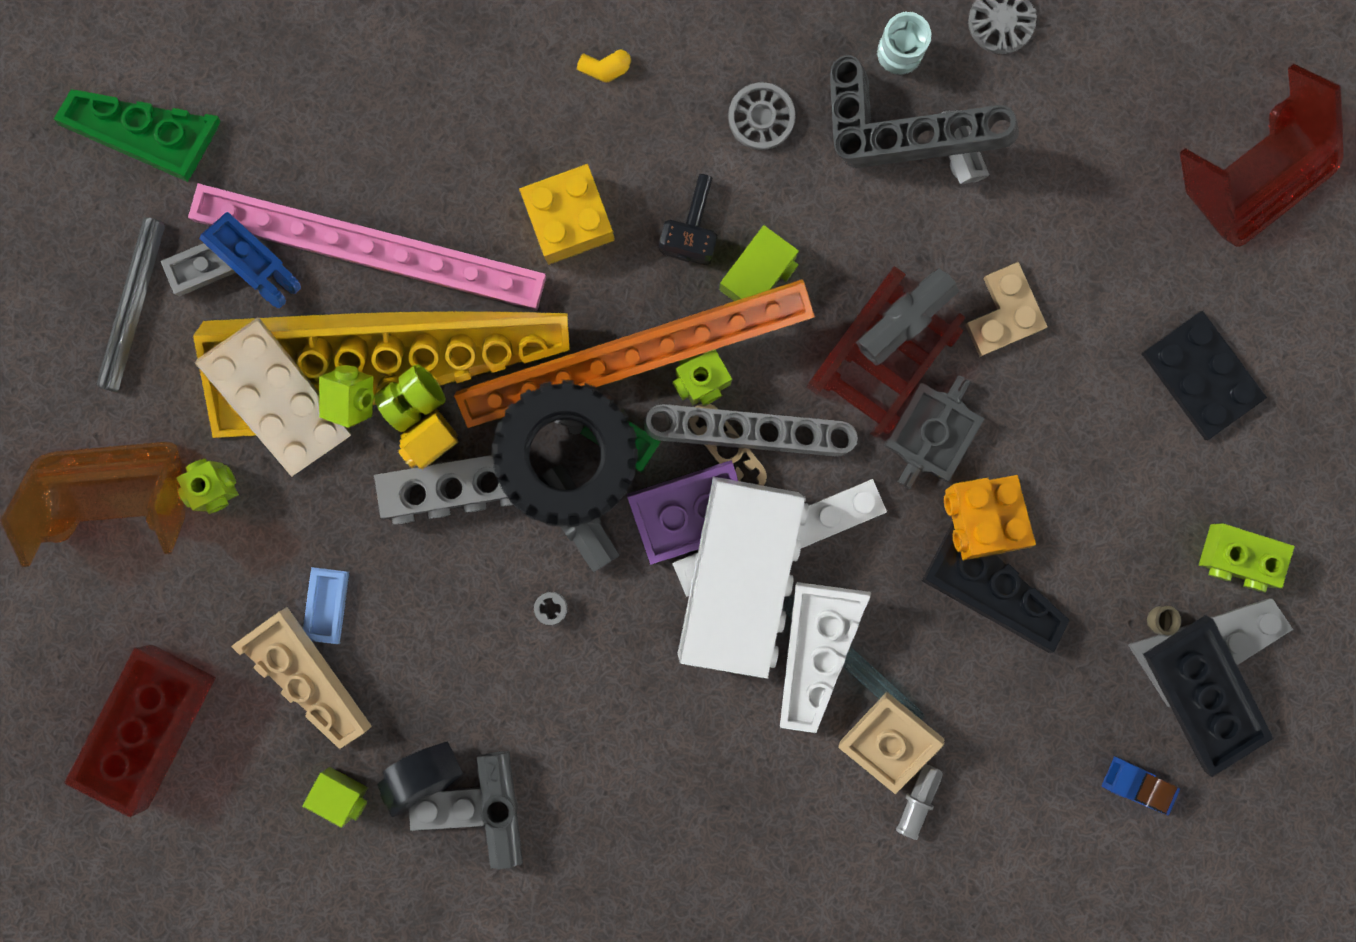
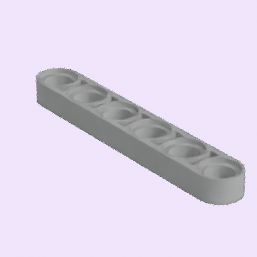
(751, 435)

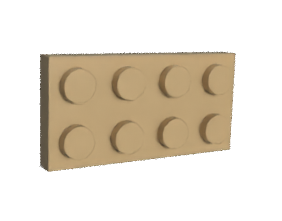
(272, 396)

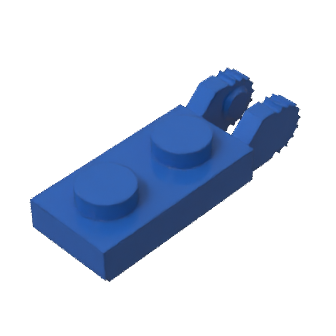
(249, 258)

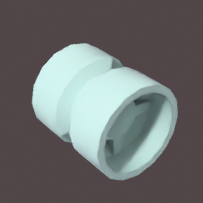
(904, 43)

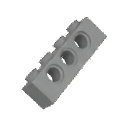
(395, 487)

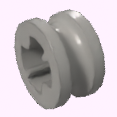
(544, 617)

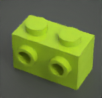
(760, 266)
(1246, 556)

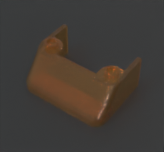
(92, 486)

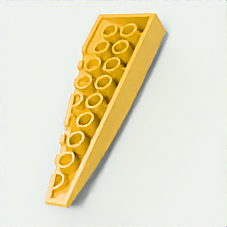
(388, 344)

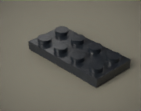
(1208, 695)

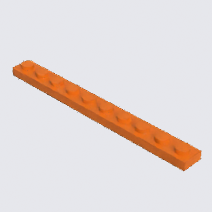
(643, 350)

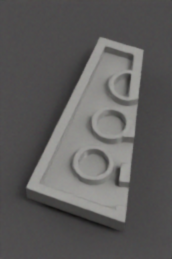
(1243, 630)

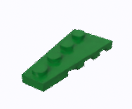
(152, 135)

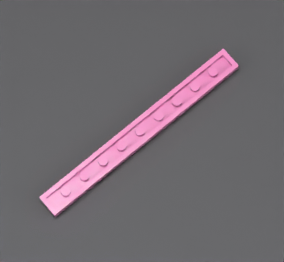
(371, 247)

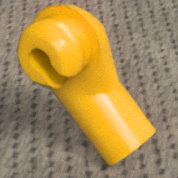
(607, 68)

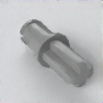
(920, 801)

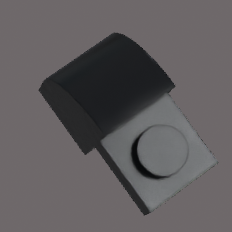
(418, 777)

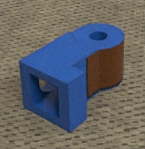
(1140, 786)

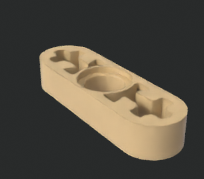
(750, 464)

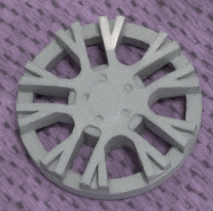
(1002, 21)
(761, 116)

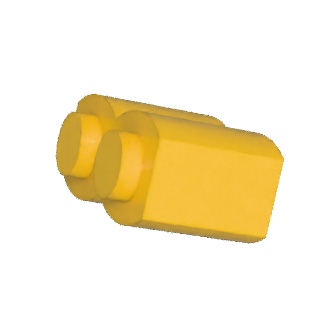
(427, 440)

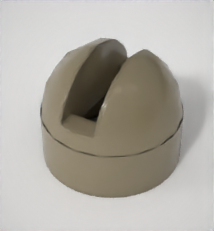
(1167, 624)

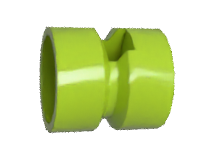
(404, 402)

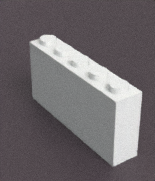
(742, 577)

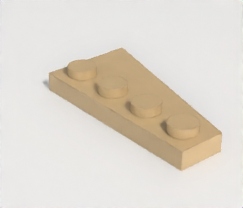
(296, 665)

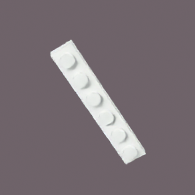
(823, 521)

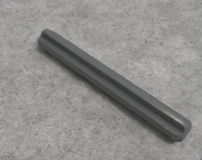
(130, 304)

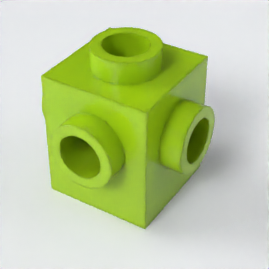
(707, 365)
(218, 487)

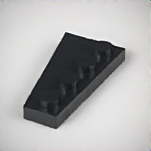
(996, 593)

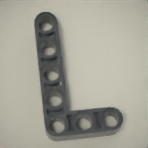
(908, 129)

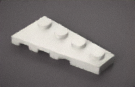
(818, 645)

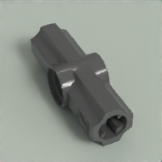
(907, 316)
(590, 536)
(501, 833)

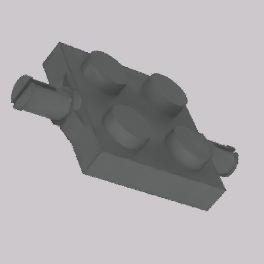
(934, 432)

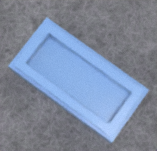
(325, 605)

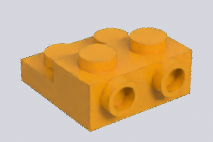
(988, 517)

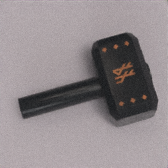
(688, 239)

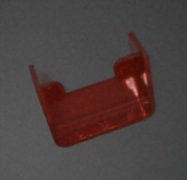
(1280, 169)

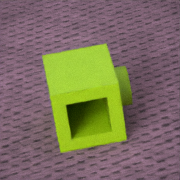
(346, 396)
(336, 797)

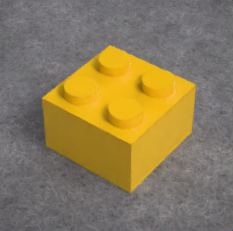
(567, 214)

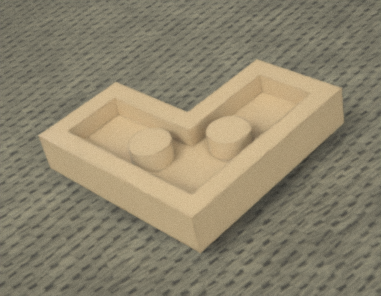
(1015, 315)

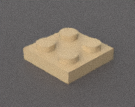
(891, 743)

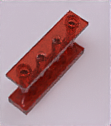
(847, 349)

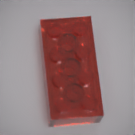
(139, 730)

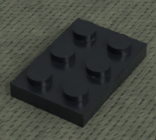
(1204, 375)

